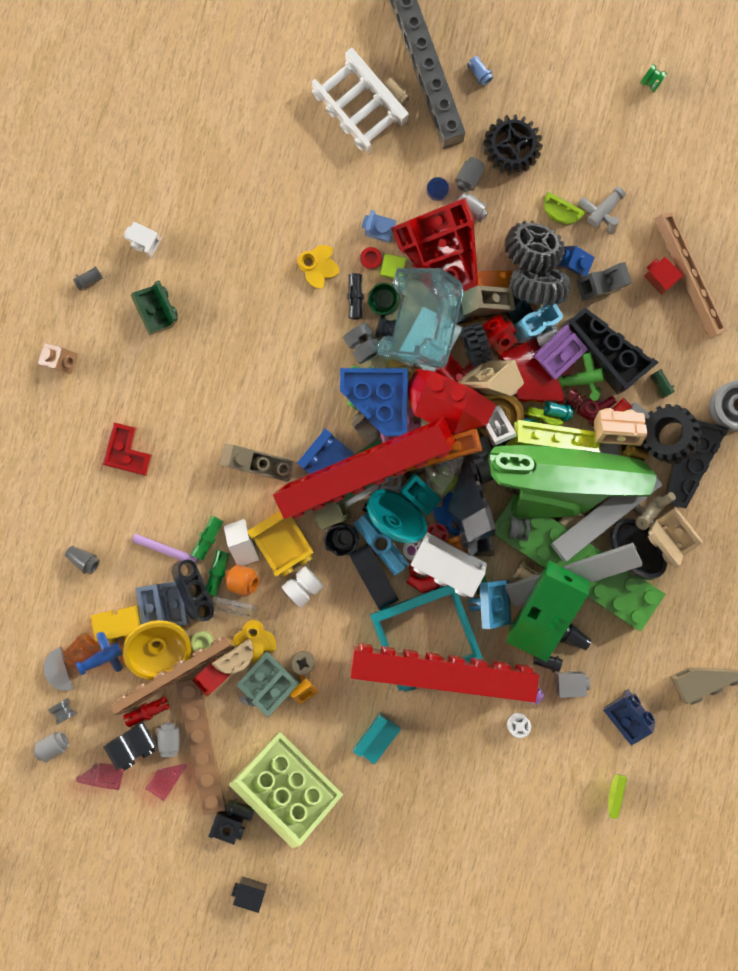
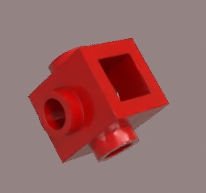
(500, 334)

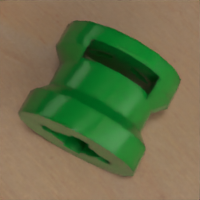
(651, 76)

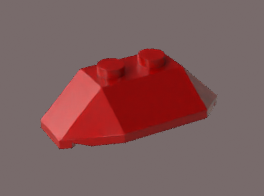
(438, 397)

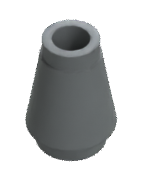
(83, 560)

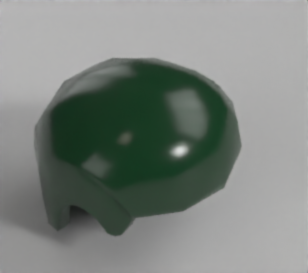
(384, 299)

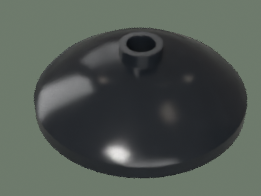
(652, 560)

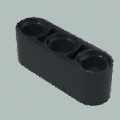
(373, 577)
(201, 597)

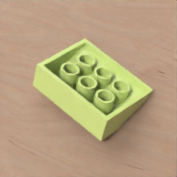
(286, 790)

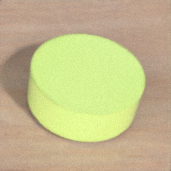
(201, 640)

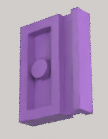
(560, 352)

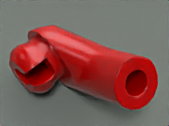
(423, 585)

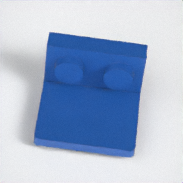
(324, 452)

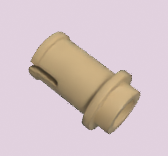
(397, 91)

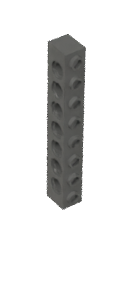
(429, 72)

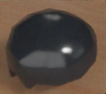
(341, 539)

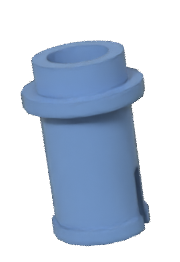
(480, 71)

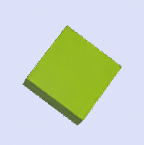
(391, 264)

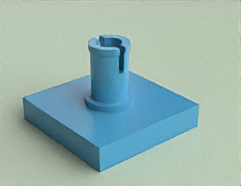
(493, 604)

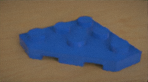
(379, 396)

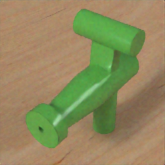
(590, 376)

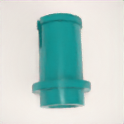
(563, 412)

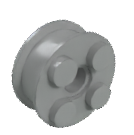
(722, 406)

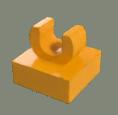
(303, 691)

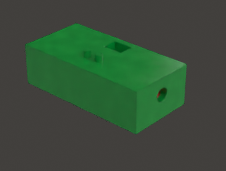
(548, 611)

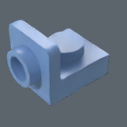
(378, 227)

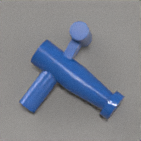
(107, 654)

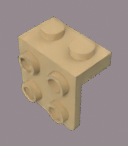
(673, 536)

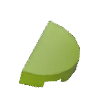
(561, 211)
(616, 795)

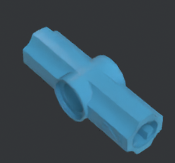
(391, 555)

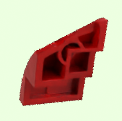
(537, 382)

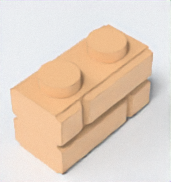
(620, 427)

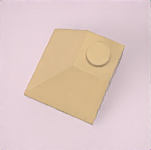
(494, 378)

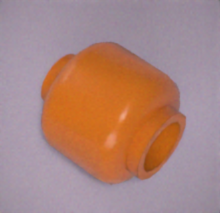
(241, 580)

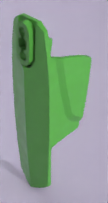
(566, 479)

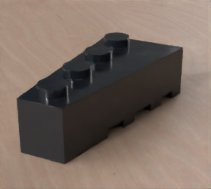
(618, 358)

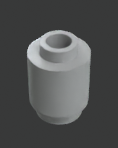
(477, 208)
(168, 740)
(51, 746)

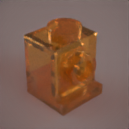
(86, 645)

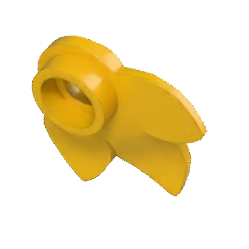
(321, 267)
(261, 640)

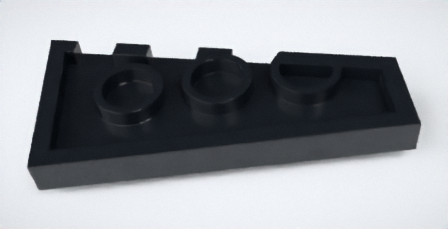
(686, 475)

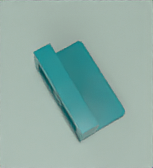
(376, 738)

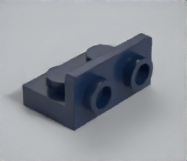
(630, 717)

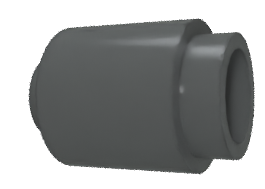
(470, 174)

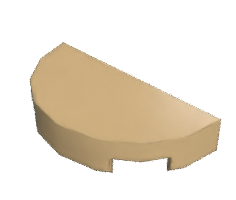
(236, 659)

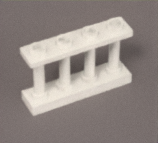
(367, 80)

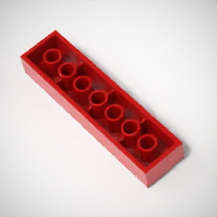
(365, 468)
(444, 674)

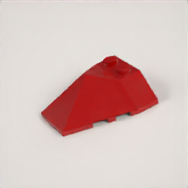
(443, 241)

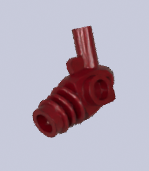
(588, 408)

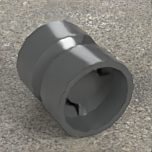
(366, 350)

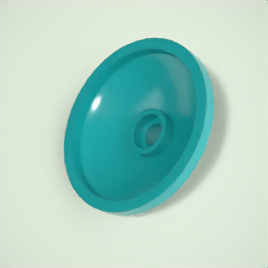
(396, 516)

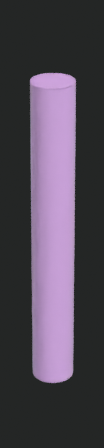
(163, 548)

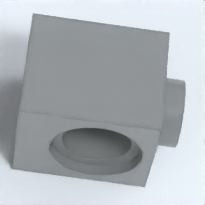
(572, 684)

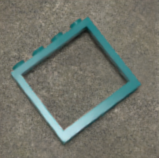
(421, 600)

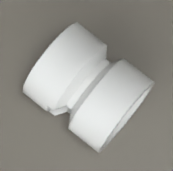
(301, 587)

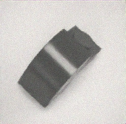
(604, 282)
(482, 462)

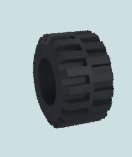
(684, 446)

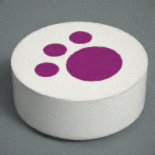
(410, 549)

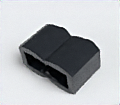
(129, 746)

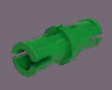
(207, 537)
(217, 572)

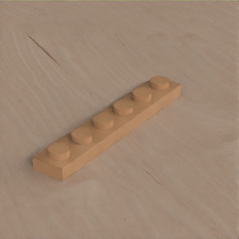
(693, 280)
(166, 679)
(201, 747)

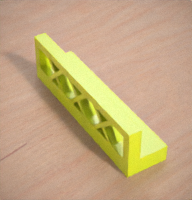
(554, 436)

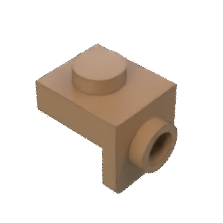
(57, 358)

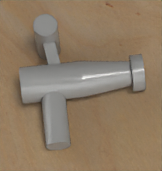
(601, 212)

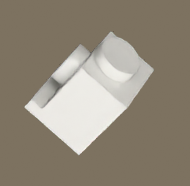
(142, 238)

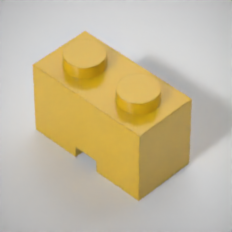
(116, 624)

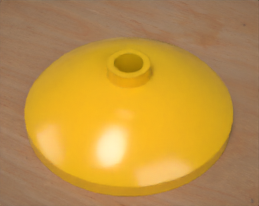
(149, 658)

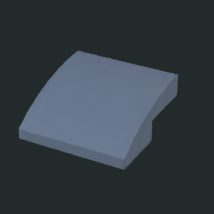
(161, 603)

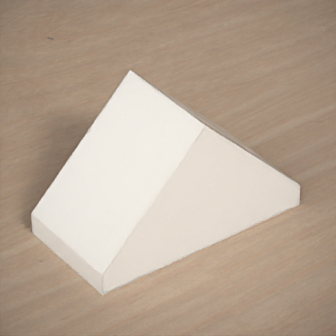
(499, 427)
(240, 543)

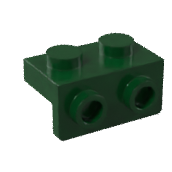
(155, 308)

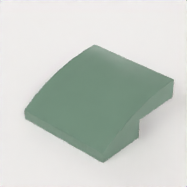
(267, 684)

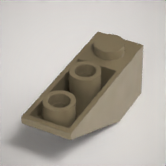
(256, 462)
(698, 682)

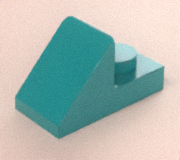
(420, 494)

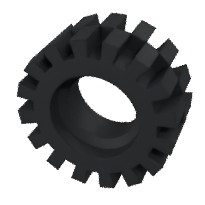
(476, 344)

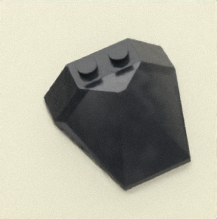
(472, 512)

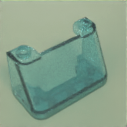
(424, 317)

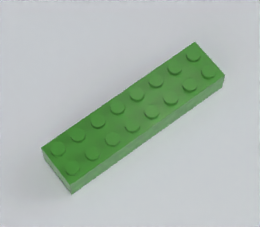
(621, 594)

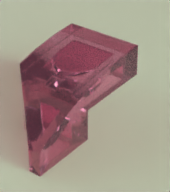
(102, 776)
(165, 780)

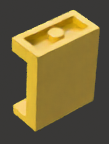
(281, 543)

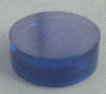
(437, 188)

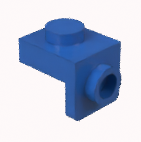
(576, 260)

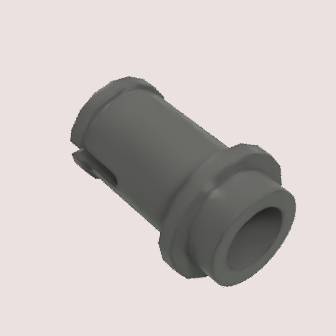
(87, 278)

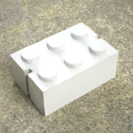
(449, 565)

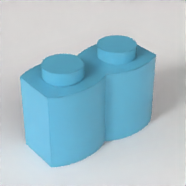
(537, 322)

